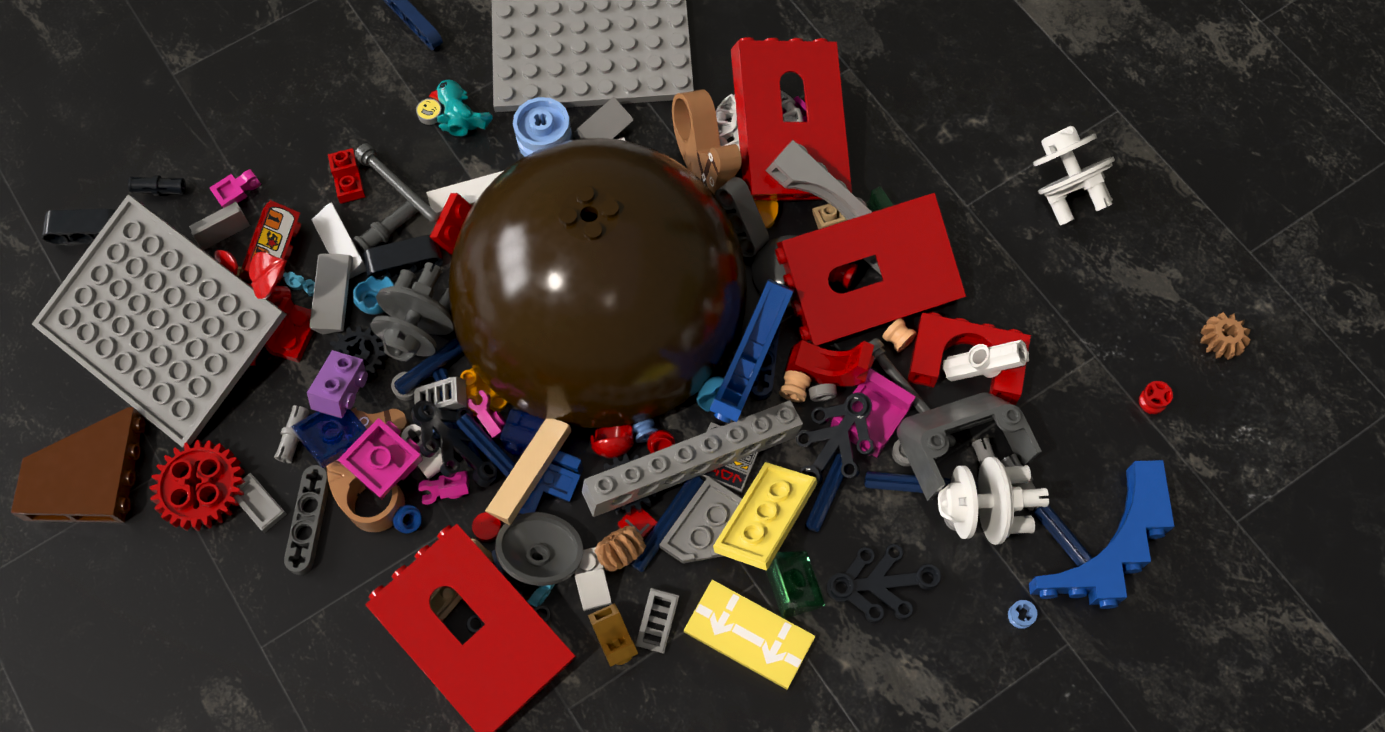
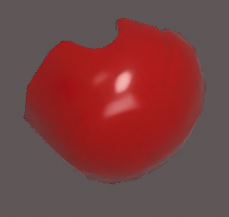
(612, 441)

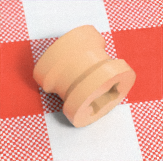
(899, 335)
(795, 386)

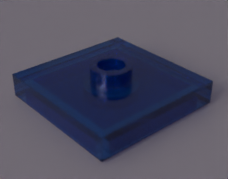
(328, 435)

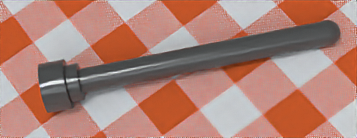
(368, 156)
(898, 379)

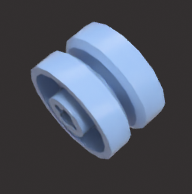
(541, 124)

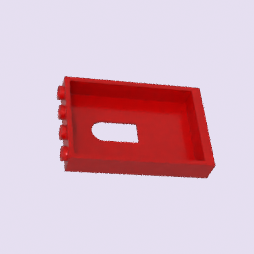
(759, 112)
(911, 256)
(501, 662)

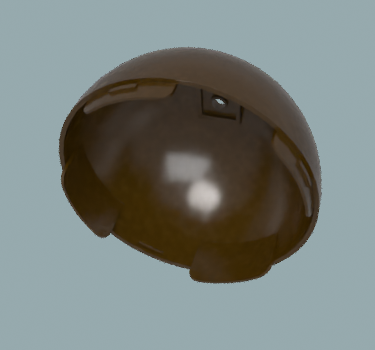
(602, 313)

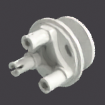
(1089, 178)
(994, 499)

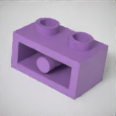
(337, 384)

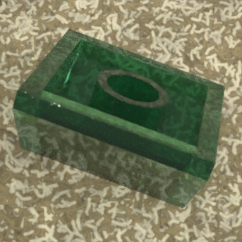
(794, 583)

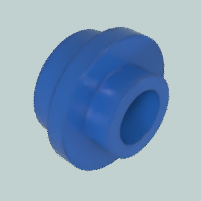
(413, 522)

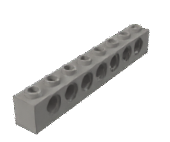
(690, 458)

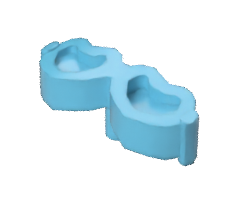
(298, 282)
(540, 595)

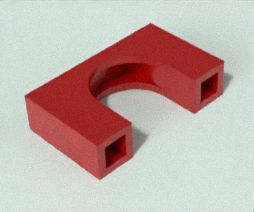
(939, 333)

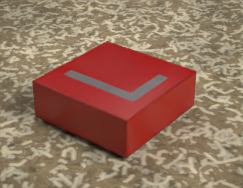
(641, 521)

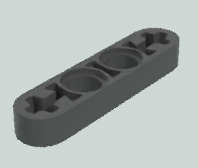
(303, 519)

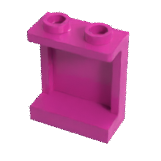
(889, 409)

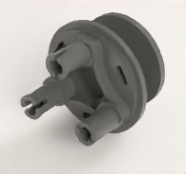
(412, 315)

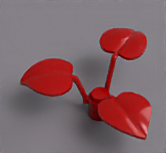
(264, 272)

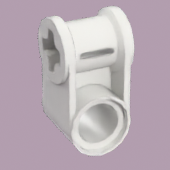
(428, 466)

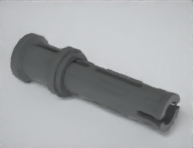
(381, 231)

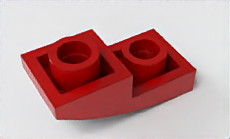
(346, 175)

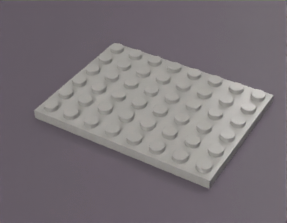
(589, 51)
(158, 321)

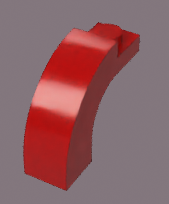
(830, 366)

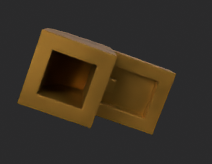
(613, 635)

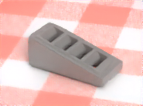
(458, 393)
(649, 644)

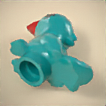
(457, 115)

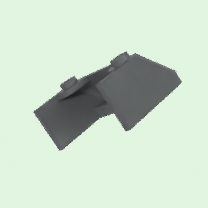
(926, 434)

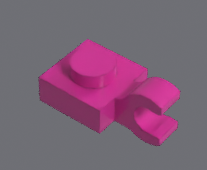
(232, 190)
(491, 420)
(445, 487)

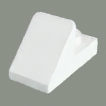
(592, 581)

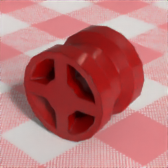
(843, 274)
(1155, 390)

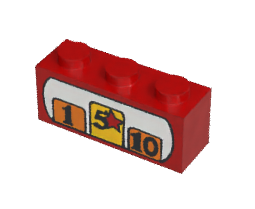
(272, 235)

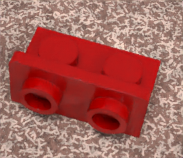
(450, 222)
(292, 334)

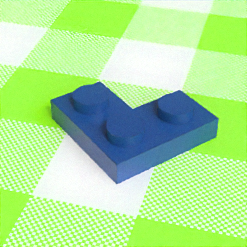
(555, 482)

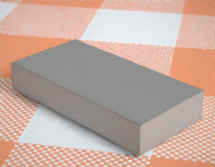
(259, 504)

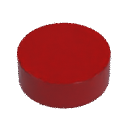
(486, 527)

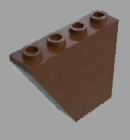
(83, 474)

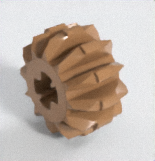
(1225, 336)
(620, 548)

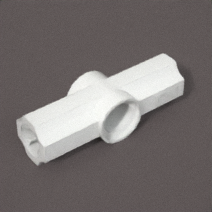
(986, 360)

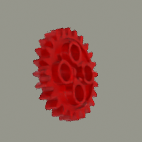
(173, 488)

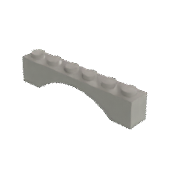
(799, 171)

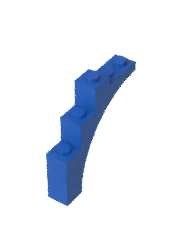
(751, 352)
(1145, 516)

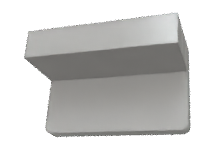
(605, 122)
(219, 226)

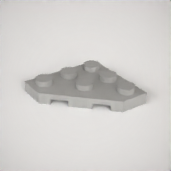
(701, 523)

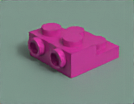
(381, 457)

